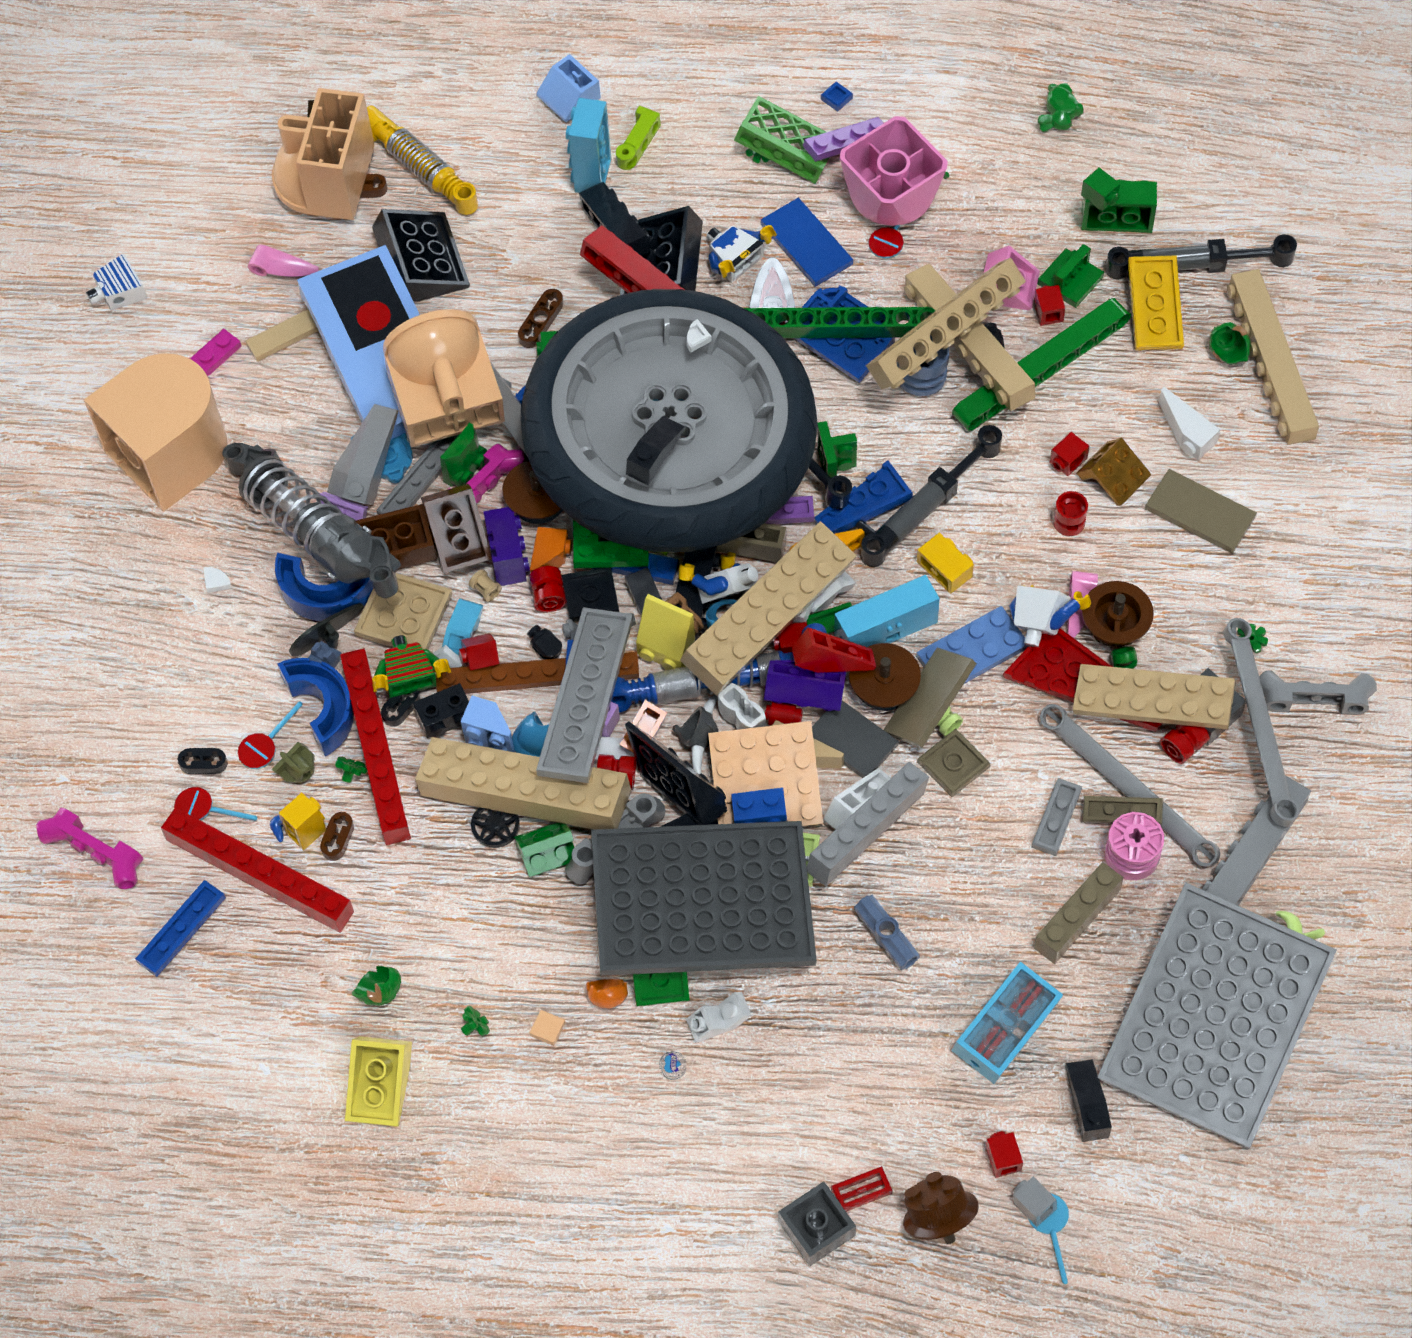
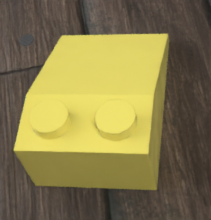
(664, 633)
(377, 1080)

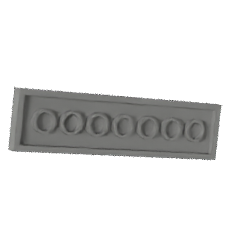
(585, 695)

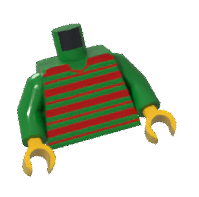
(408, 668)

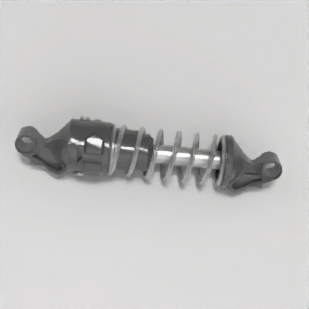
(325, 532)

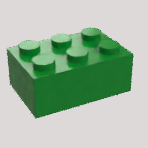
(1131, 213)

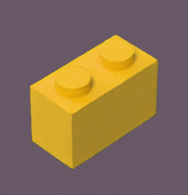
(945, 562)
(303, 820)

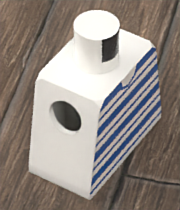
(117, 284)

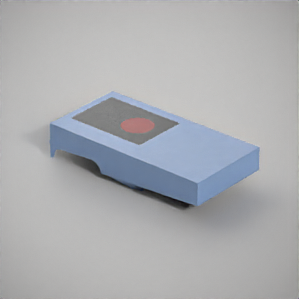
(355, 312)

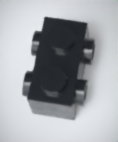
(441, 710)

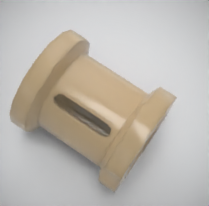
(485, 585)

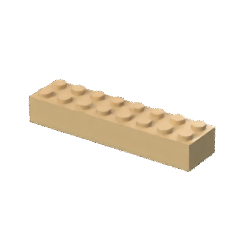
(768, 608)
(511, 785)

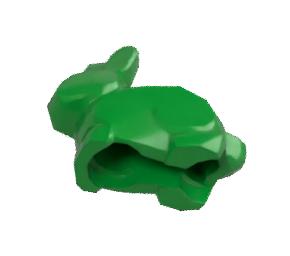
(1062, 108)

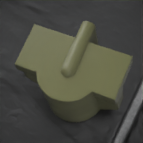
(296, 765)

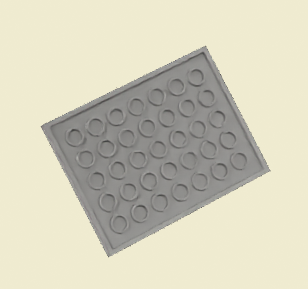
(1217, 1015)

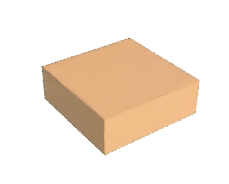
(547, 1027)

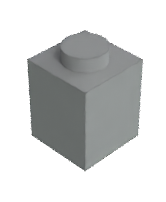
(1034, 1200)

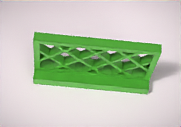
(780, 149)

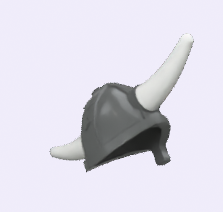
(696, 730)

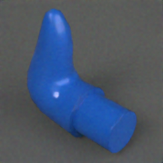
(276, 827)

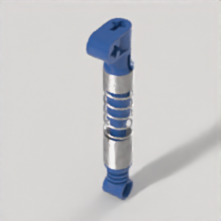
(683, 684)

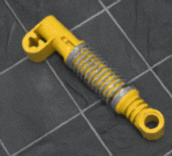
(436, 175)

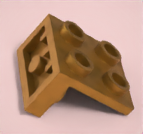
(1116, 470)

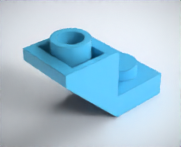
(462, 624)

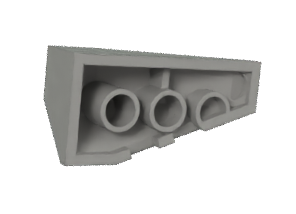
(362, 462)

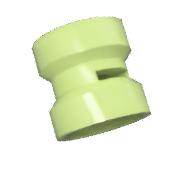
(949, 722)

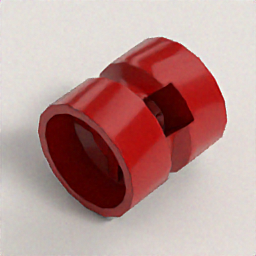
(1070, 513)
(547, 589)
(1182, 742)
(624, 764)

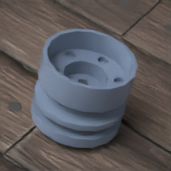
(930, 377)

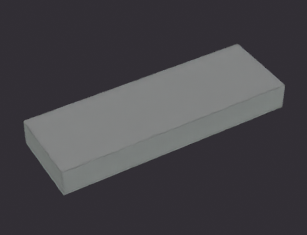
(1057, 817)

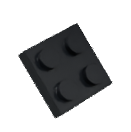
(589, 590)

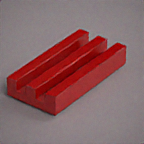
(836, 1188)

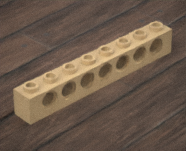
(884, 366)

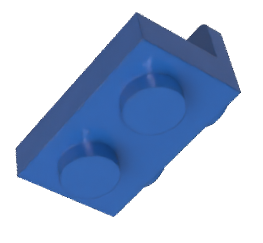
(759, 806)

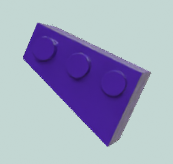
(506, 546)
(803, 687)

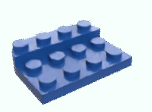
(846, 354)

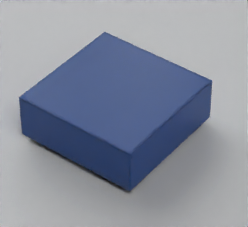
(836, 96)

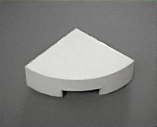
(697, 336)
(216, 580)
(446, 653)

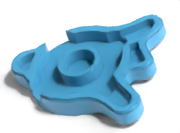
(397, 459)

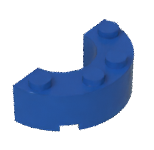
(314, 600)
(327, 684)

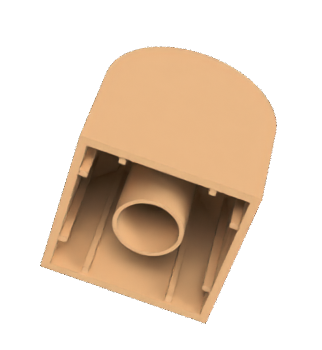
(160, 425)

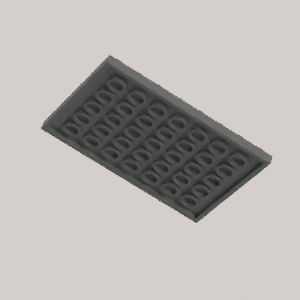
(702, 898)

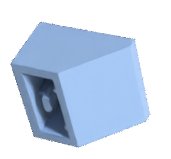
(566, 84)
(485, 725)

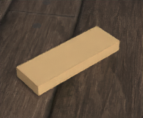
(282, 335)

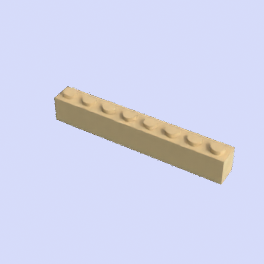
(977, 346)
(1273, 357)

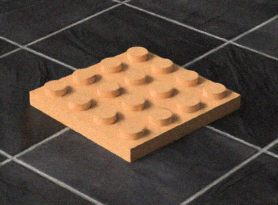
(769, 760)

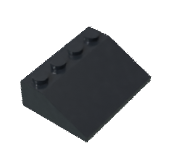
(674, 245)
(422, 251)
(676, 778)

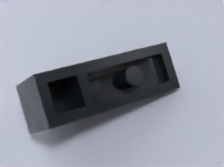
(653, 449)
(1088, 1101)

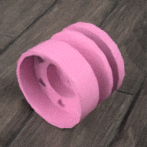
(1130, 858)

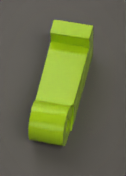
(641, 135)

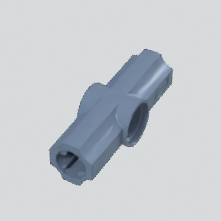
(895, 944)

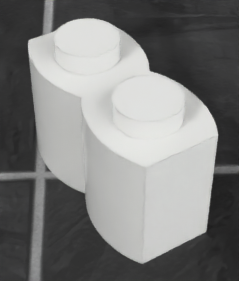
(738, 710)

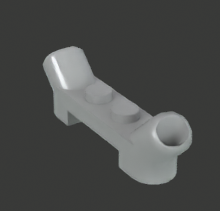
(1351, 697)
(639, 813)

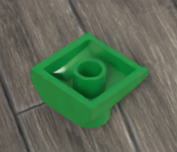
(462, 458)

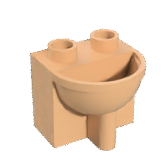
(325, 155)
(441, 376)

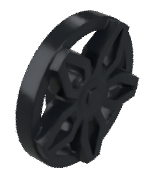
(495, 826)

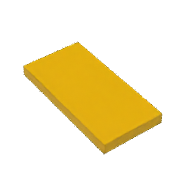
(1155, 302)

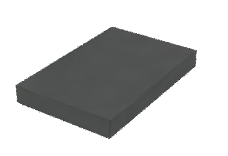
(857, 737)

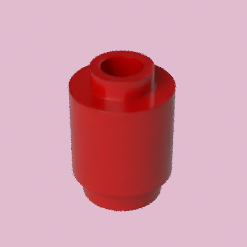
(783, 712)

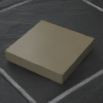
(953, 762)

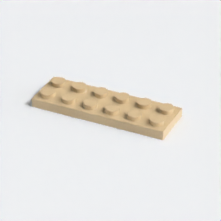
(1154, 696)

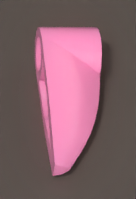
(279, 263)
(1084, 583)

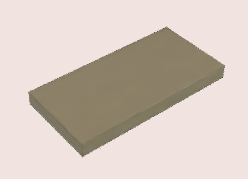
(1200, 511)
(938, 687)

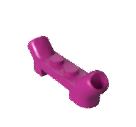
(497, 463)
(69, 827)

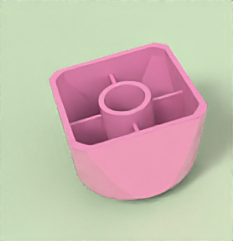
(892, 173)

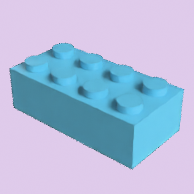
(589, 144)

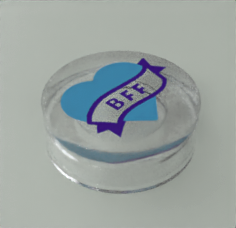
(672, 1065)

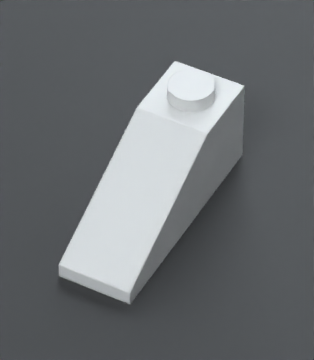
(1190, 428)
(854, 797)

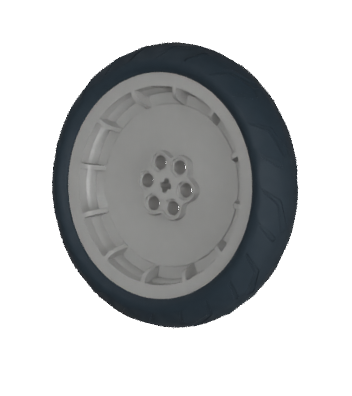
(735, 459)

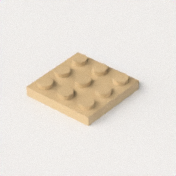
(410, 612)

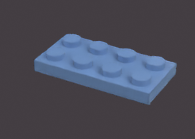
(985, 640)

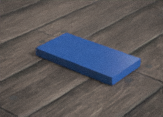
(807, 242)

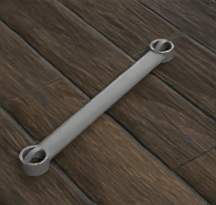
(1261, 722)
(1127, 782)

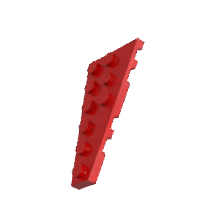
(1056, 668)

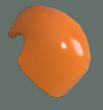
(607, 992)

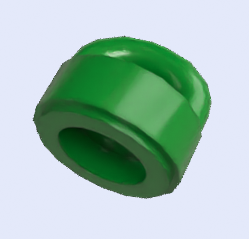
(1124, 655)

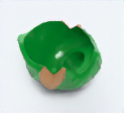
(1230, 343)
(378, 987)

